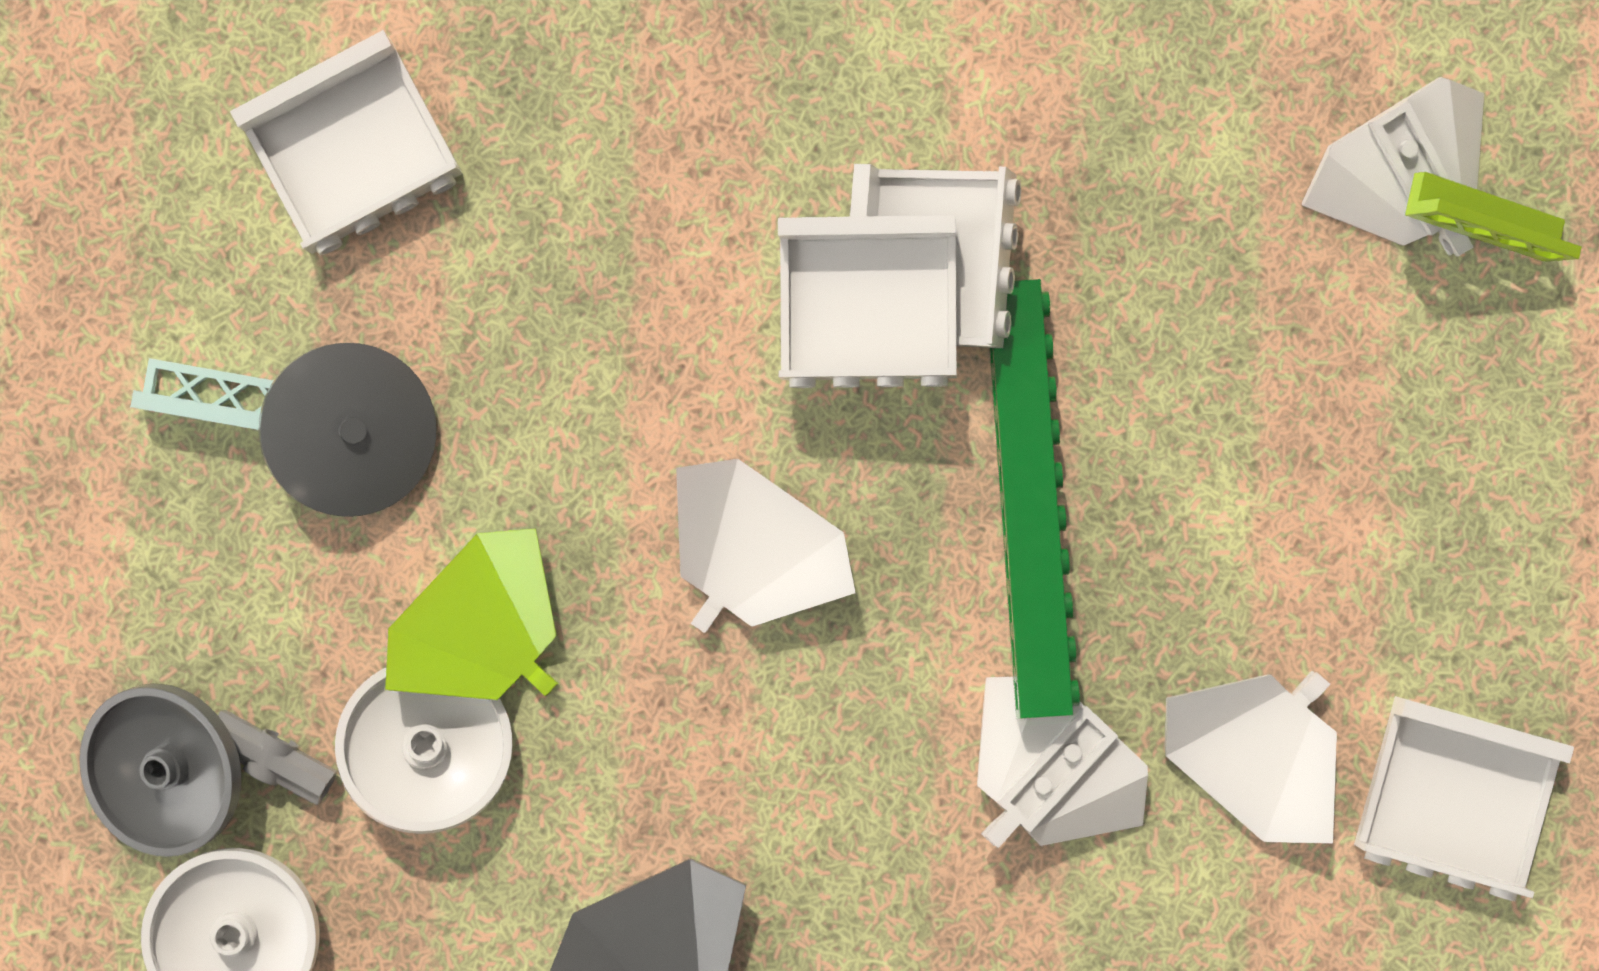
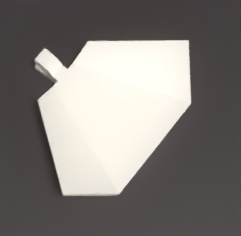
(1371, 169)
(755, 546)
(1259, 754)
(1056, 773)

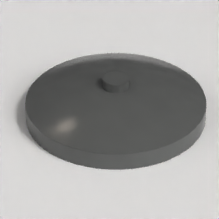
(347, 429)
(160, 769)

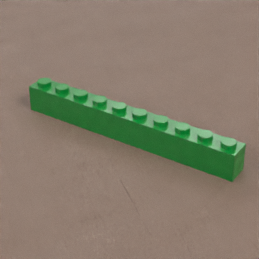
(1031, 510)

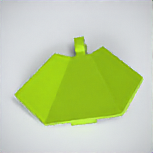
(477, 623)

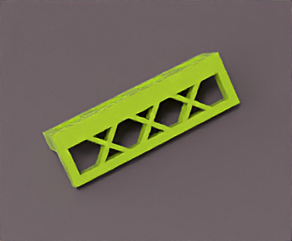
(1488, 218)

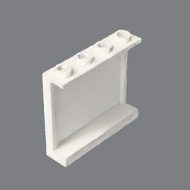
(348, 143)
(984, 234)
(868, 300)
(1459, 798)

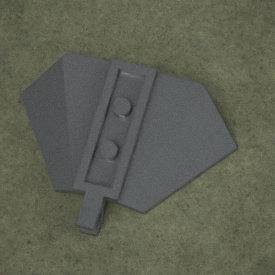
(662, 923)

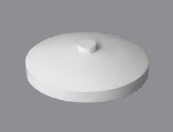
(420, 756)
(230, 915)

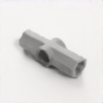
(278, 761)

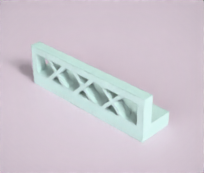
(197, 409)

